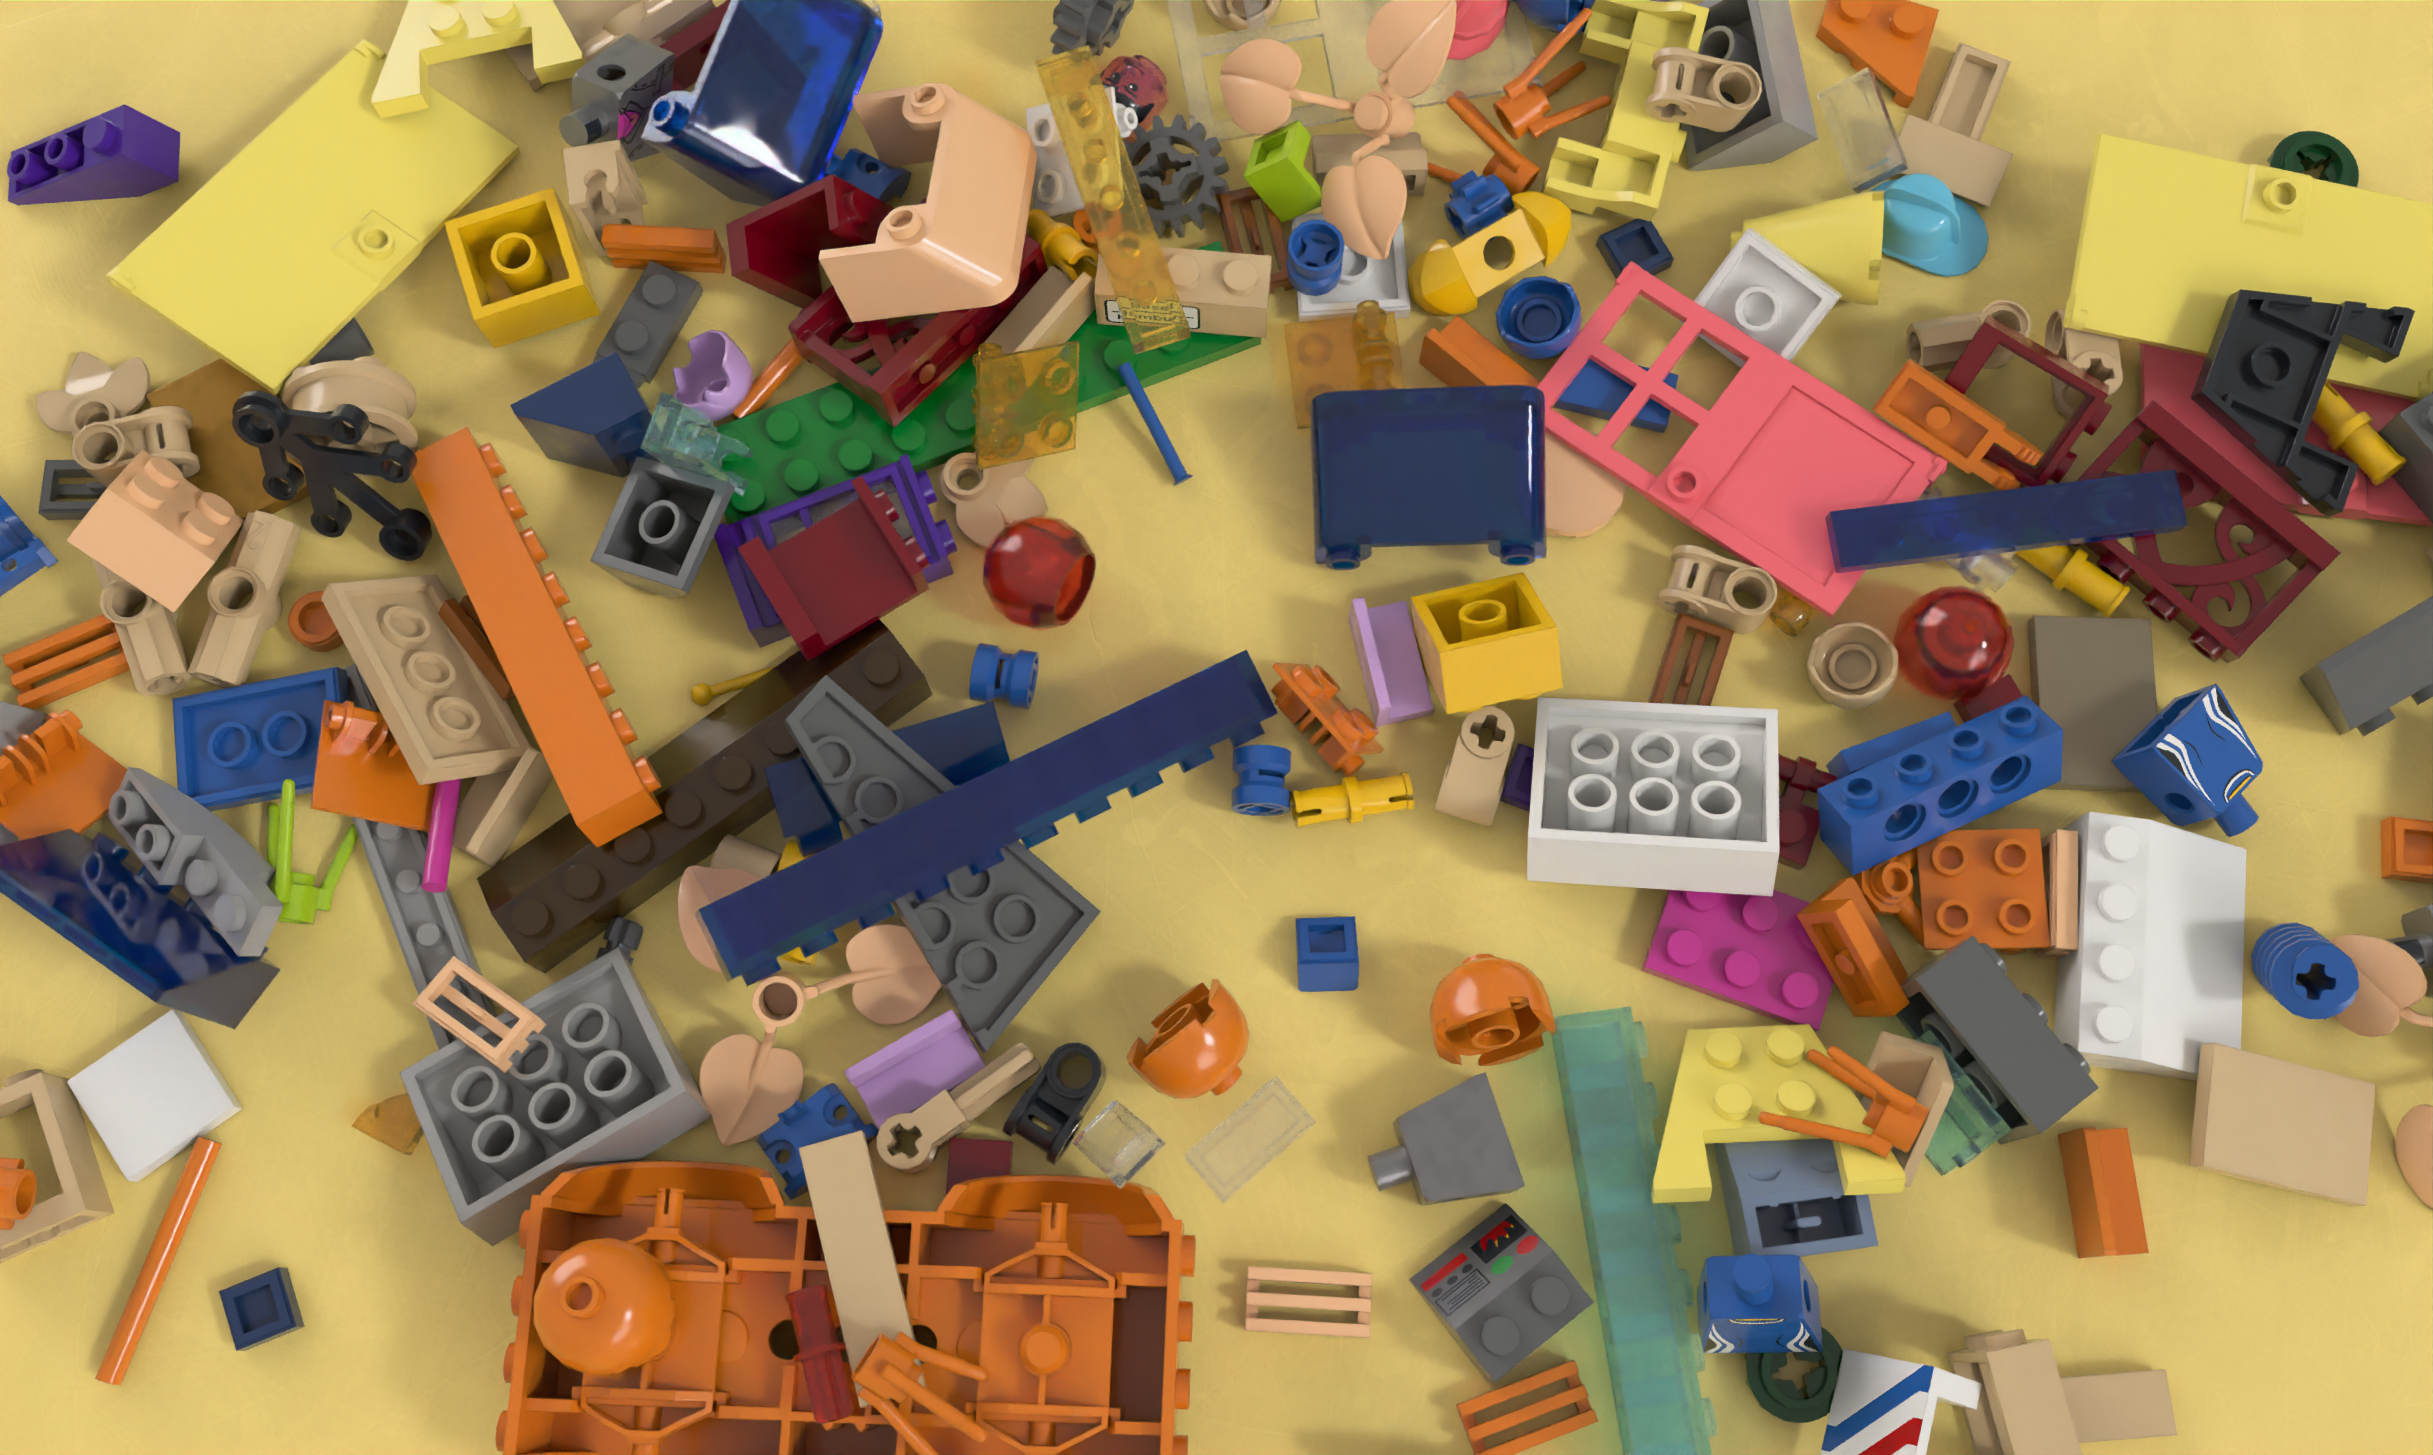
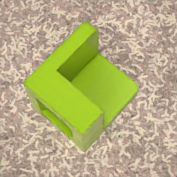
(1279, 175)

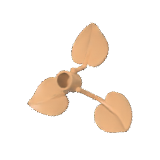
(1410, 47)
(2387, 988)
(752, 1080)

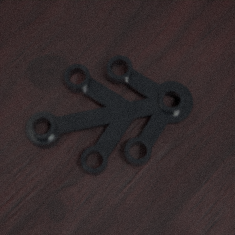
(273, 428)

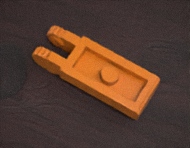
(1952, 424)

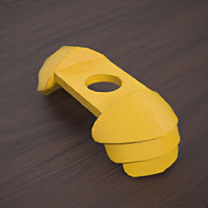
(1452, 278)

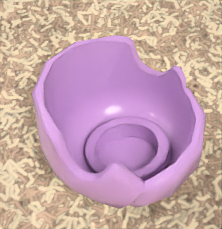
(716, 376)

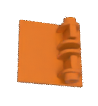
(1314, 690)
(365, 772)
(55, 780)
(1983, 888)

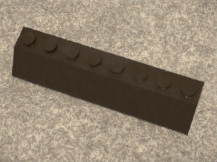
(713, 782)

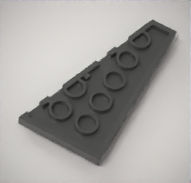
(989, 932)

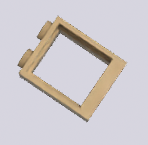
(81, 1180)
(2020, 1396)

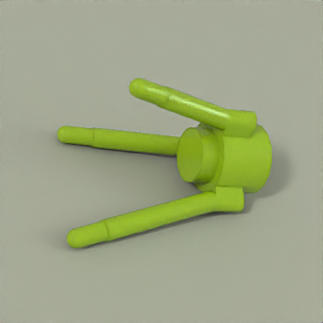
(297, 889)

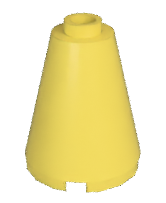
(1832, 240)

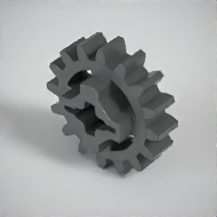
(1088, 23)
(1190, 173)

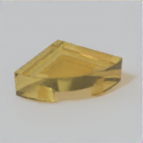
(392, 1123)

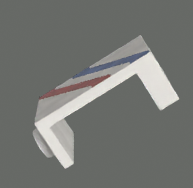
(1889, 1405)

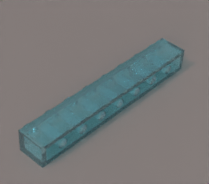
(1630, 1238)

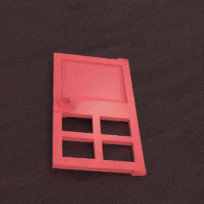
(1761, 460)

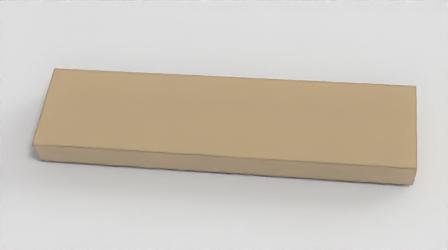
(856, 1244)

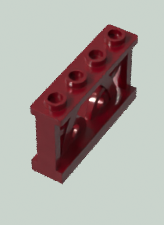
(907, 368)
(2275, 531)

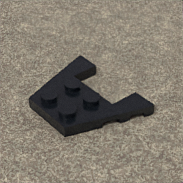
(2270, 373)

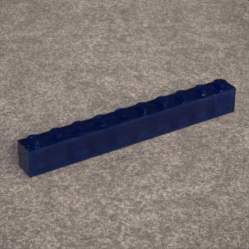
(983, 816)

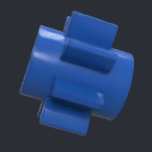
(1477, 203)

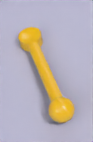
(703, 693)

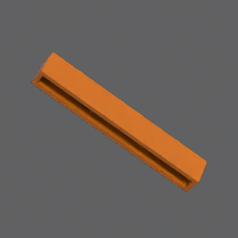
(534, 638)

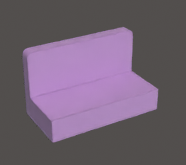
(1389, 662)
(916, 1068)

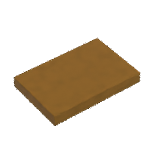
(226, 461)

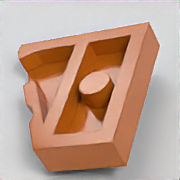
(1883, 36)

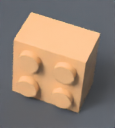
(157, 529)

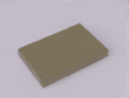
(2097, 687)

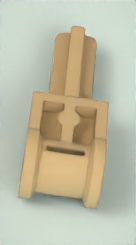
(952, 1111)

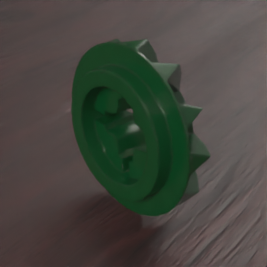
(2311, 150)
(1781, 1396)

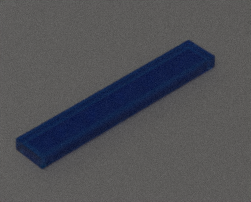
(2005, 521)

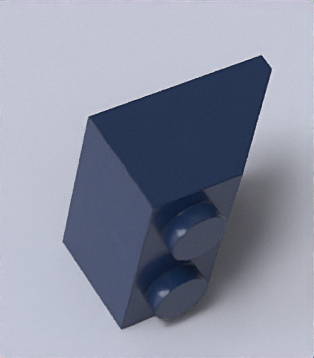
(590, 418)

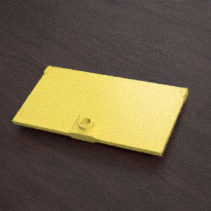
(311, 221)
(2186, 230)

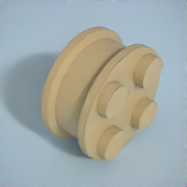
(363, 382)

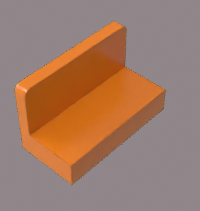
(1467, 359)
(1856, 950)
(2102, 1192)

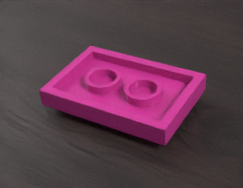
(1742, 953)

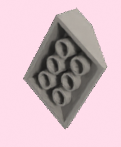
(583, 1094)

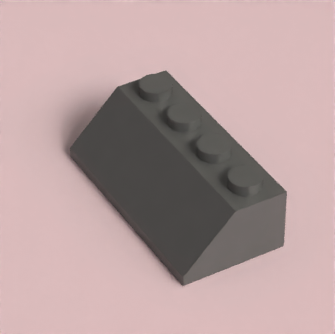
(2376, 672)

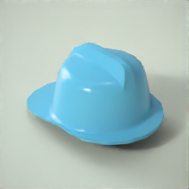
(1931, 226)

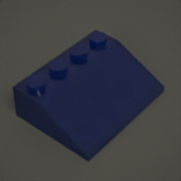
(132, 924)

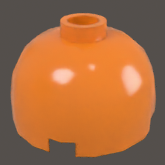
(1490, 1010)
(1195, 1044)
(603, 1306)

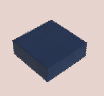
(1635, 242)
(261, 1309)

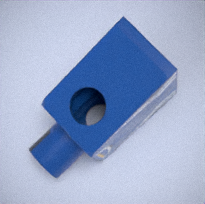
(2195, 762)
(1758, 1305)

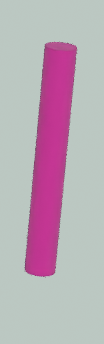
(441, 836)

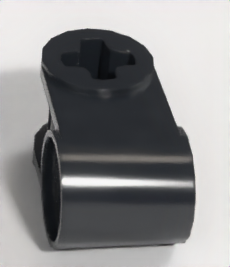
(1055, 1103)

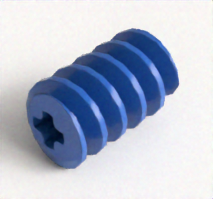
(2304, 971)

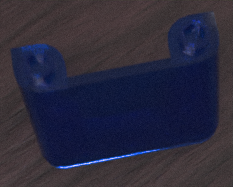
(769, 96)
(1429, 471)

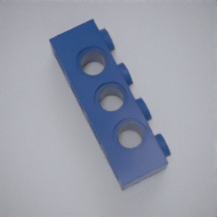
(1940, 784)

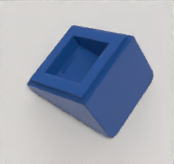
(1327, 954)

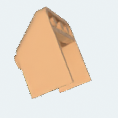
(972, 230)

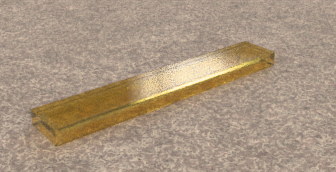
(1112, 200)

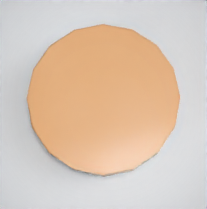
(1578, 492)

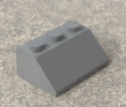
(1782, 118)

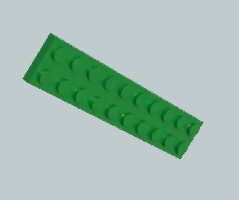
(839, 436)

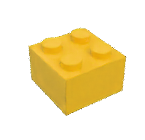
(522, 268)
(1487, 643)

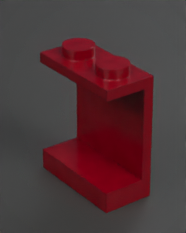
(782, 241)
(839, 572)

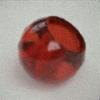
(1038, 572)
(1953, 643)

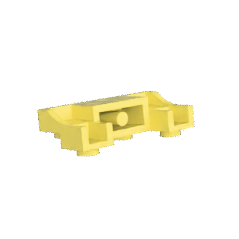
(1634, 148)

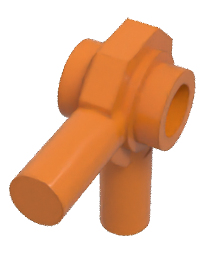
(1890, 891)

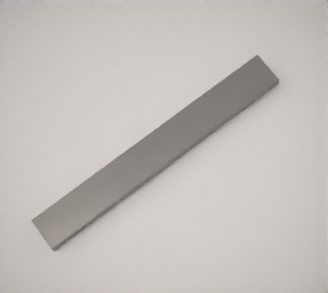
(422, 920)

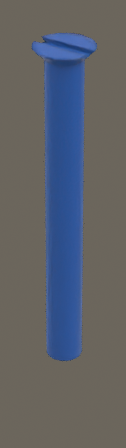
(1153, 423)

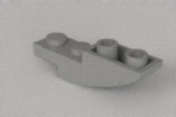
(202, 853)

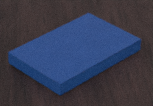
(251, 737)

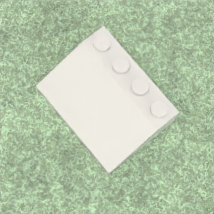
(1655, 796)
(2154, 947)

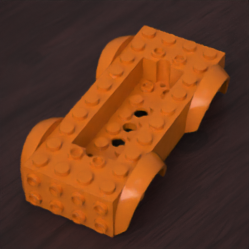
(1029, 1275)

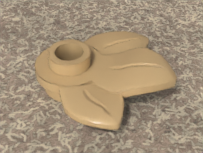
(94, 394)
(996, 500)

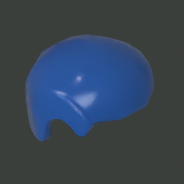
(1539, 317)

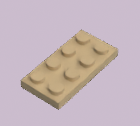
(424, 680)

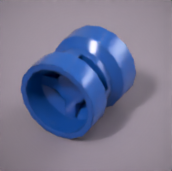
(1320, 246)
(1015, 677)
(1261, 780)

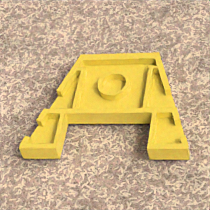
(463, 28)
(1745, 1071)

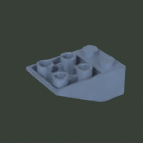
(1790, 1199)

